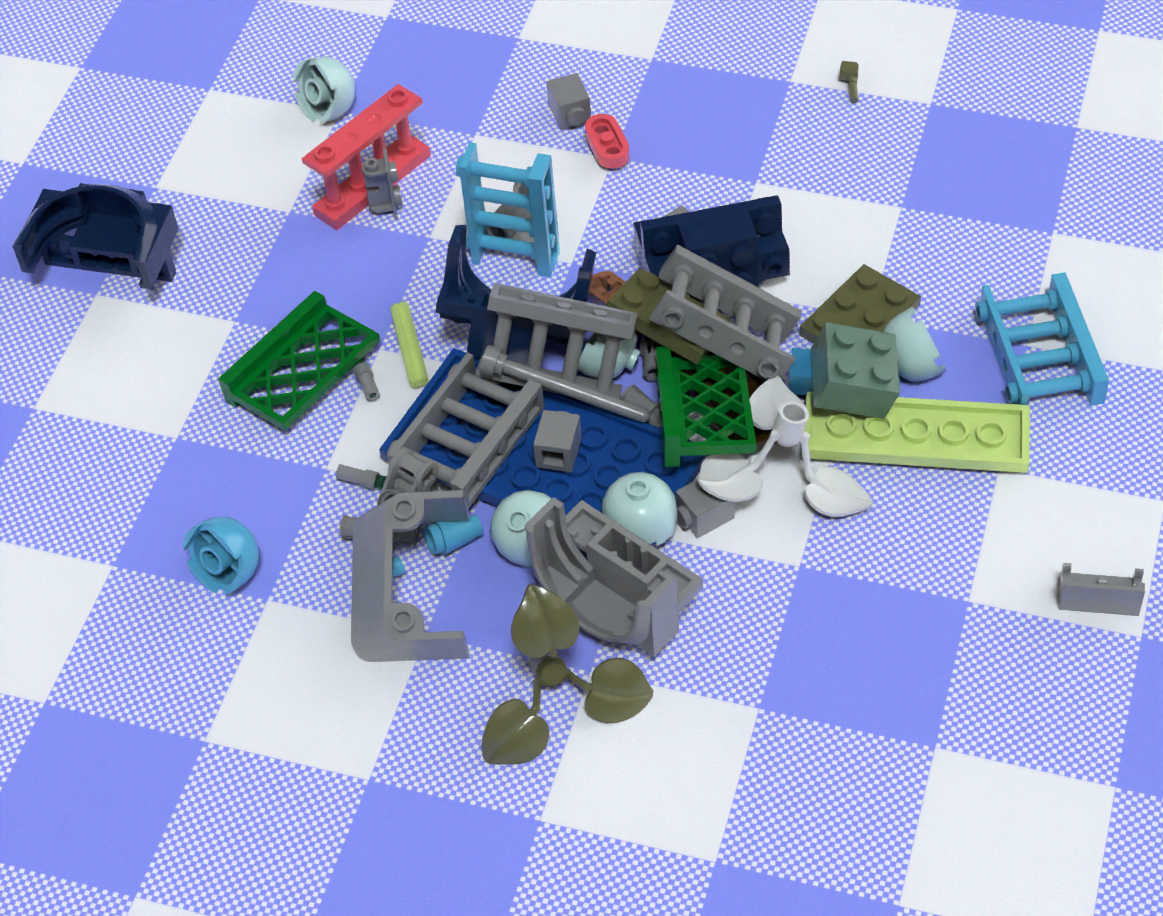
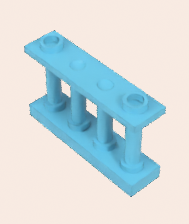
(539, 203)
(1067, 324)

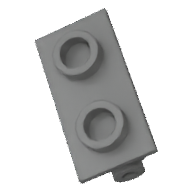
(378, 181)

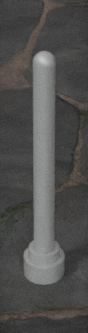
(498, 363)

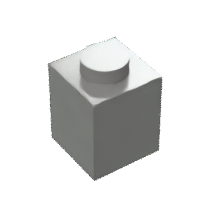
(568, 101)
(557, 441)
(701, 510)

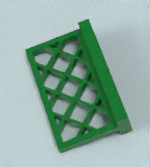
(280, 348)
(676, 405)

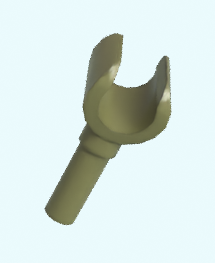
(849, 73)

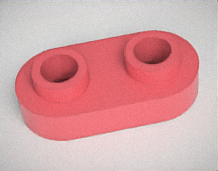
(607, 141)

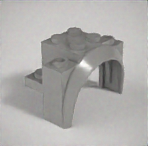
(625, 587)

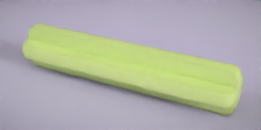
(409, 344)

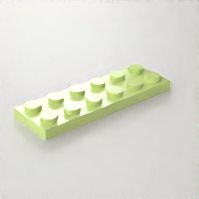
(925, 435)

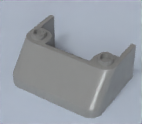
(396, 630)

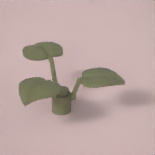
(538, 629)

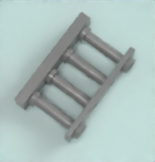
(734, 297)
(577, 316)
(503, 430)

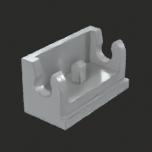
(1101, 592)

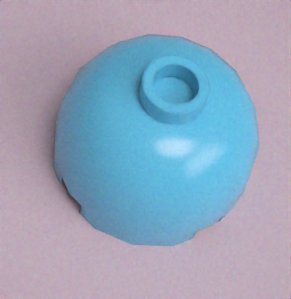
(221, 553)

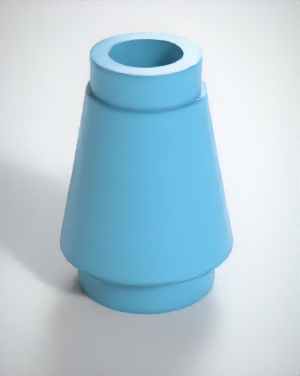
(450, 535)

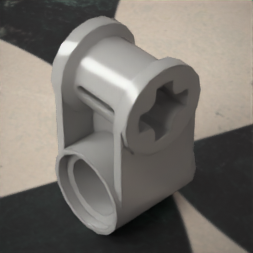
(408, 474)

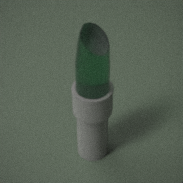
(365, 377)
(367, 478)

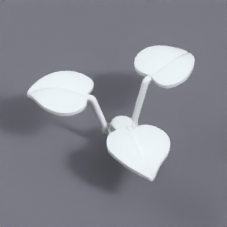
(778, 408)

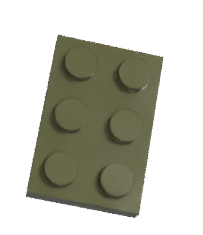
(641, 296)
(863, 302)

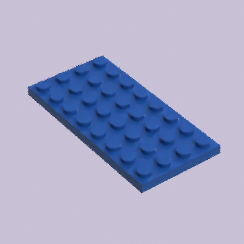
(607, 450)

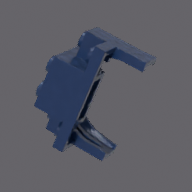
(114, 233)
(722, 236)
(466, 301)

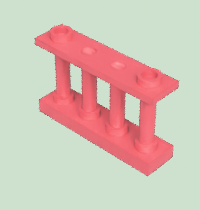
(350, 197)

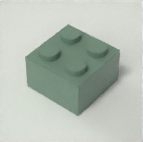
(855, 370)

